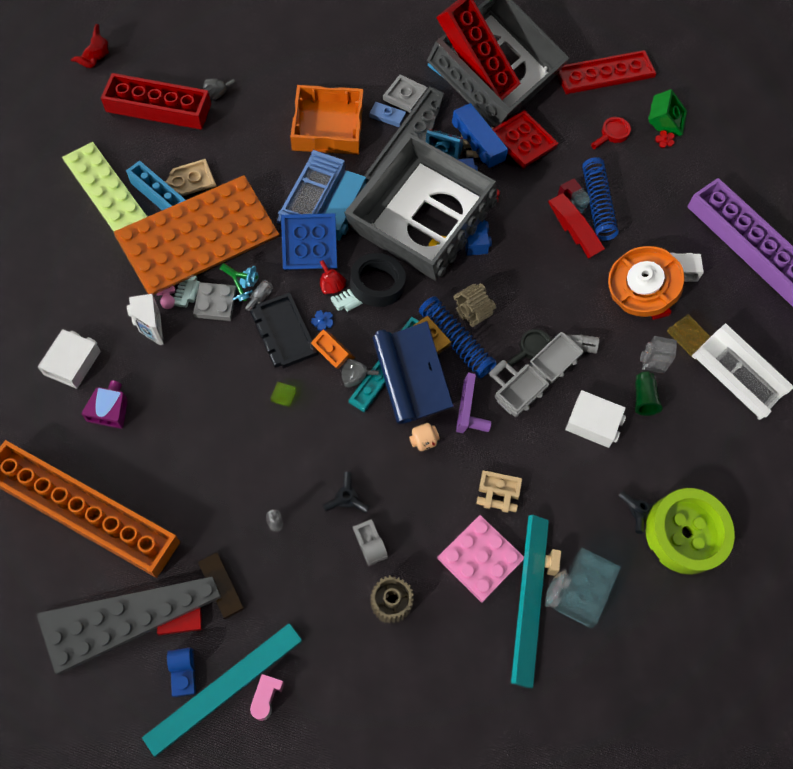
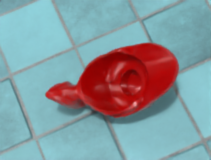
(95, 51)

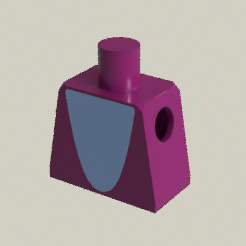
(107, 406)

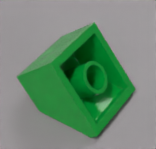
(668, 113)

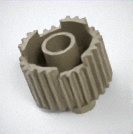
(474, 304)
(391, 611)

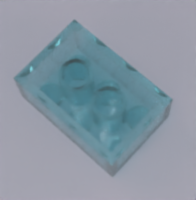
(588, 589)

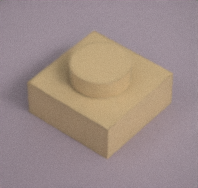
(552, 562)

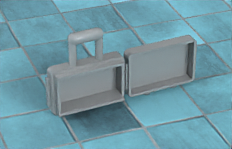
(532, 379)

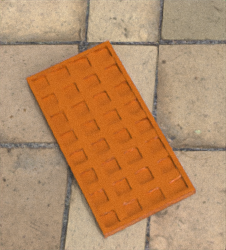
(196, 235)

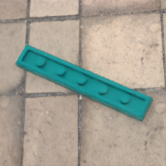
(372, 384)

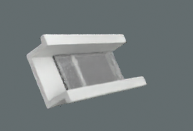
(743, 371)

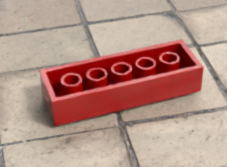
(478, 46)
(156, 101)

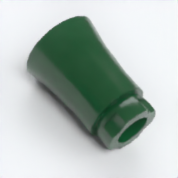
(647, 395)

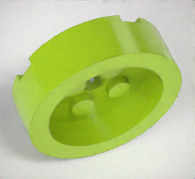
(704, 518)

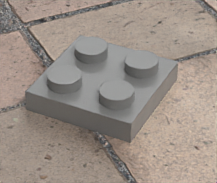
(404, 93)
(215, 301)

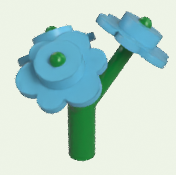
(248, 278)

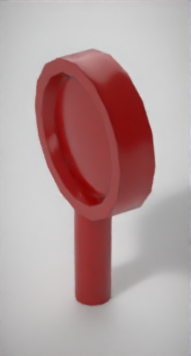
(614, 130)

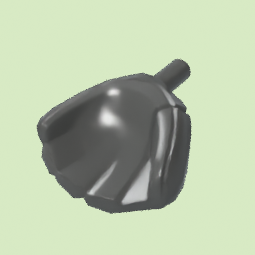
(217, 87)
(355, 372)

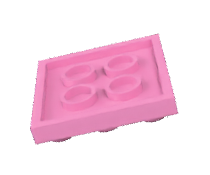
(481, 558)

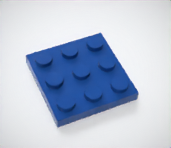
(308, 241)

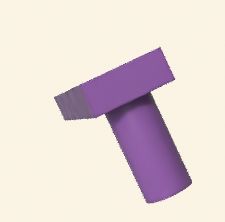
(464, 419)

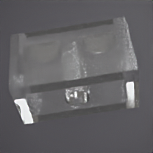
(658, 354)

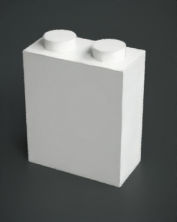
(69, 358)
(596, 419)

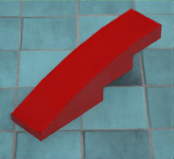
(576, 224)

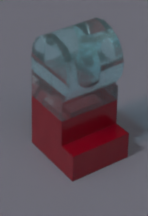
(575, 194)

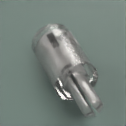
(259, 294)
(274, 520)

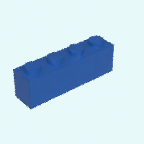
(479, 135)

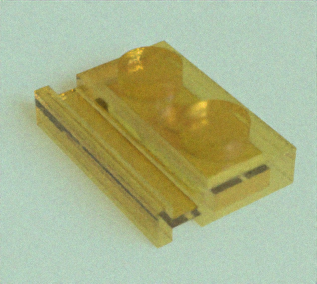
(688, 334)

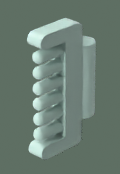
(189, 291)
(348, 303)

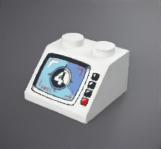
(146, 316)

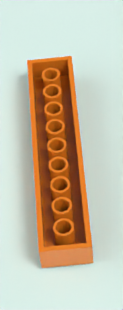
(85, 510)

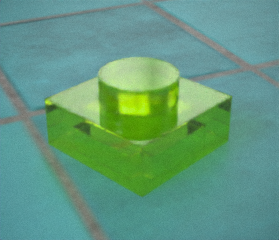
(283, 394)

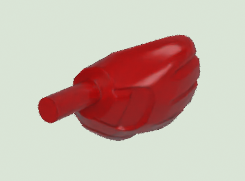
(331, 280)

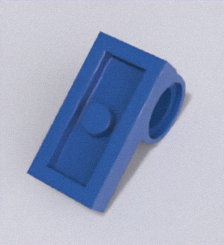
(182, 671)

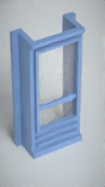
(315, 186)

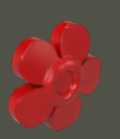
(664, 139)

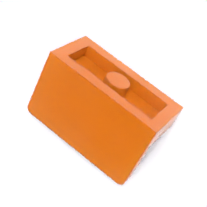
(331, 349)

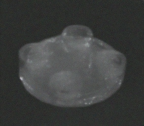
(559, 582)

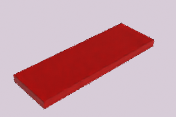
(606, 72)

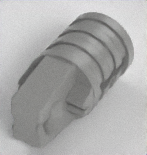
(581, 339)

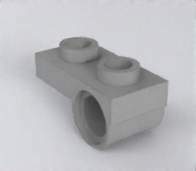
(370, 542)

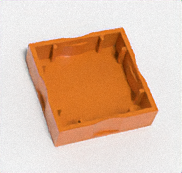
(327, 119)

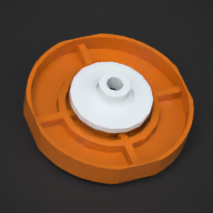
(646, 281)

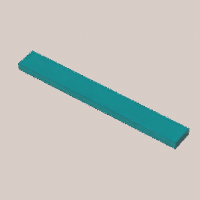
(530, 602)
(221, 690)

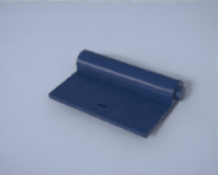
(410, 382)

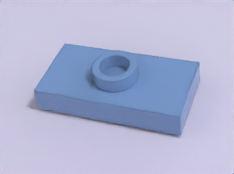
(387, 114)

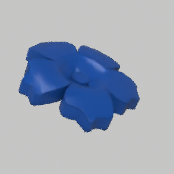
(322, 321)

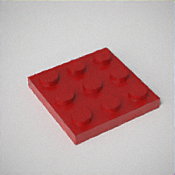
(525, 139)

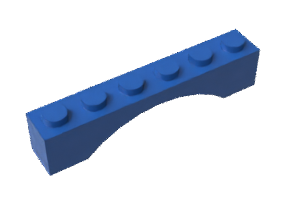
(479, 241)

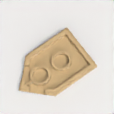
(191, 178)

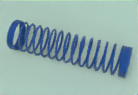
(609, 226)
(481, 371)

